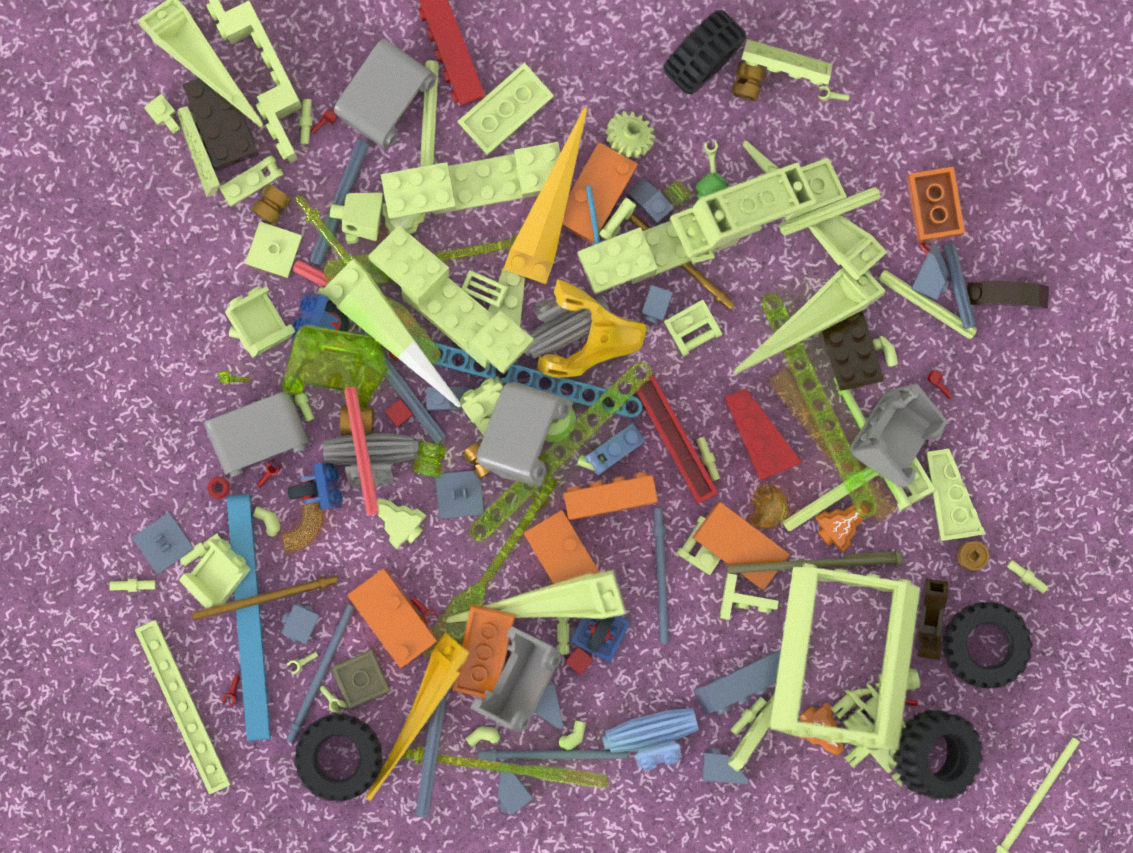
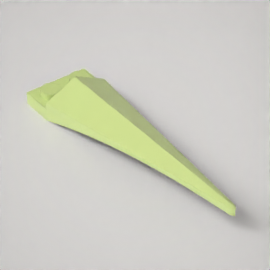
(179, 35)
(841, 238)
(831, 304)
(578, 597)

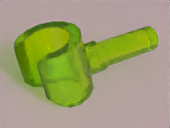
(225, 378)

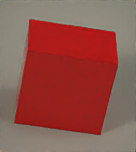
(399, 412)
(579, 660)

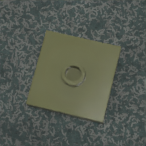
(360, 679)

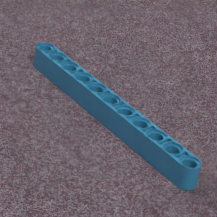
(535, 377)
(248, 622)

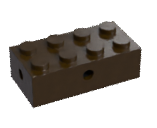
(220, 125)

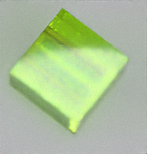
(677, 193)

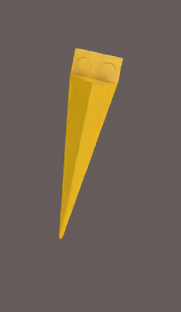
(538, 238)
(438, 678)

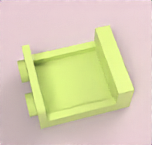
(258, 321)
(216, 574)

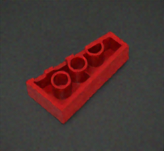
(762, 441)

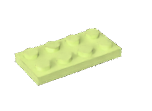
(786, 61)
(505, 109)

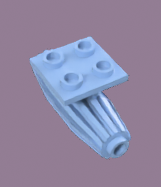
(652, 736)

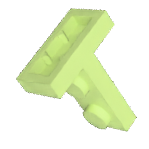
(741, 600)

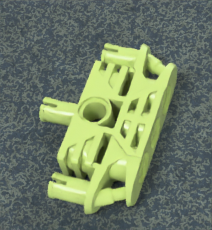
(860, 723)

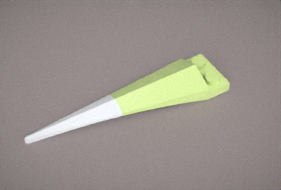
(364, 303)

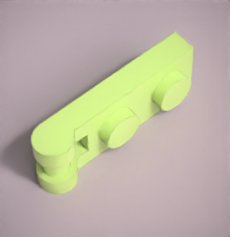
(250, 181)

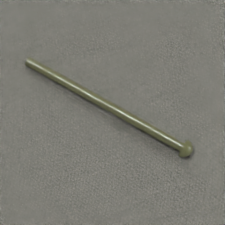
(894, 557)

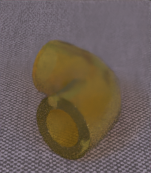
(306, 531)

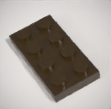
(852, 353)

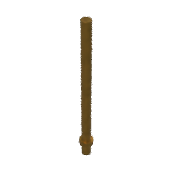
(690, 269)
(320, 583)

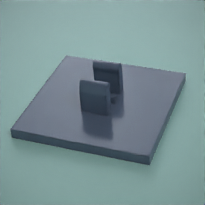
(459, 495)
(163, 543)

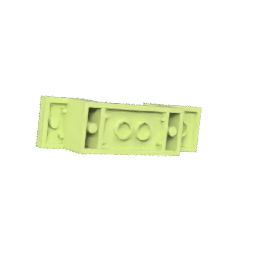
(277, 102)
(470, 184)
(753, 203)
(638, 256)
(446, 305)

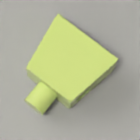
(360, 214)

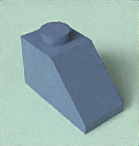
(650, 201)
(932, 274)
(656, 304)
(438, 402)
(549, 708)
(717, 769)
(512, 793)

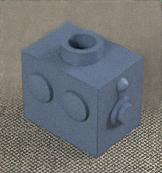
(299, 622)

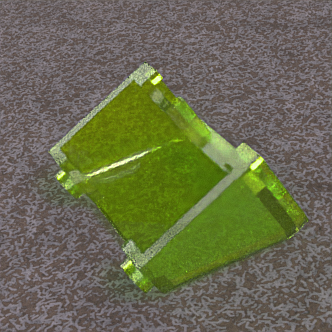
(334, 362)

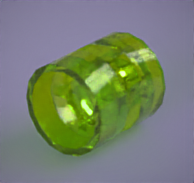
(429, 459)

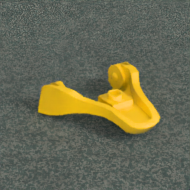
(608, 335)

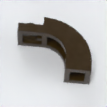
(1008, 294)
(931, 618)

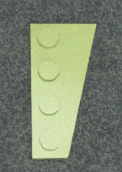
(198, 152)
(513, 303)
(951, 499)

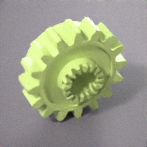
(629, 135)

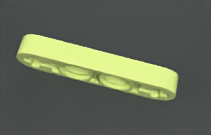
(752, 737)

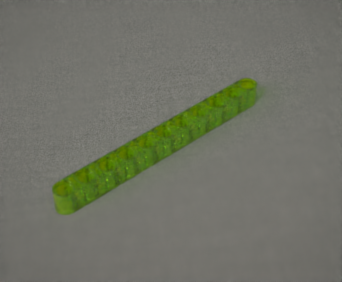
(826, 414)
(571, 447)

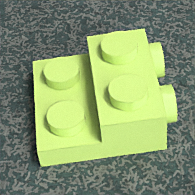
(481, 402)

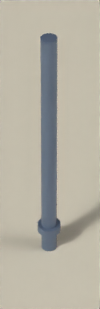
(296, 727)
(549, 754)

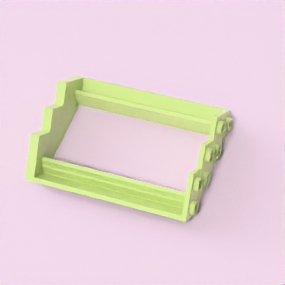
(895, 662)

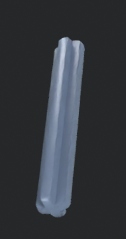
(959, 285)

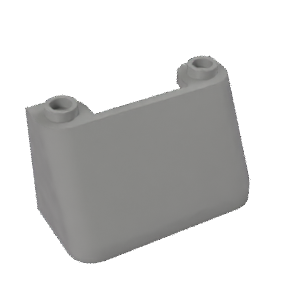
(382, 92)
(518, 432)
(256, 433)
(897, 433)
(520, 682)

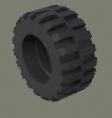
(704, 52)
(1018, 645)
(961, 760)
(310, 772)

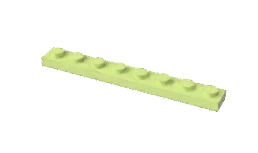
(182, 707)

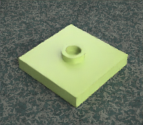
(273, 249)

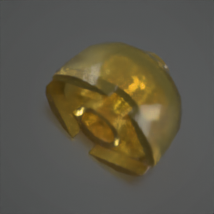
(770, 507)

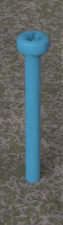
(593, 215)

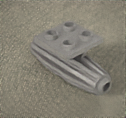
(559, 326)
(382, 450)

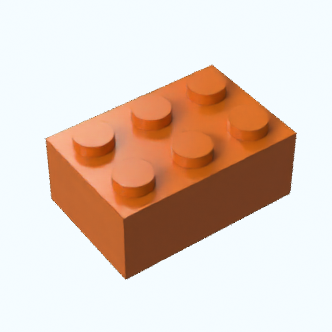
(935, 204)

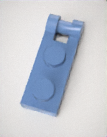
(615, 448)

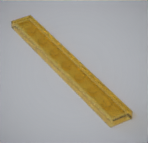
(788, 391)

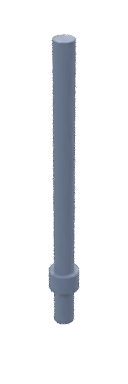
(659, 532)

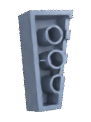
(739, 684)

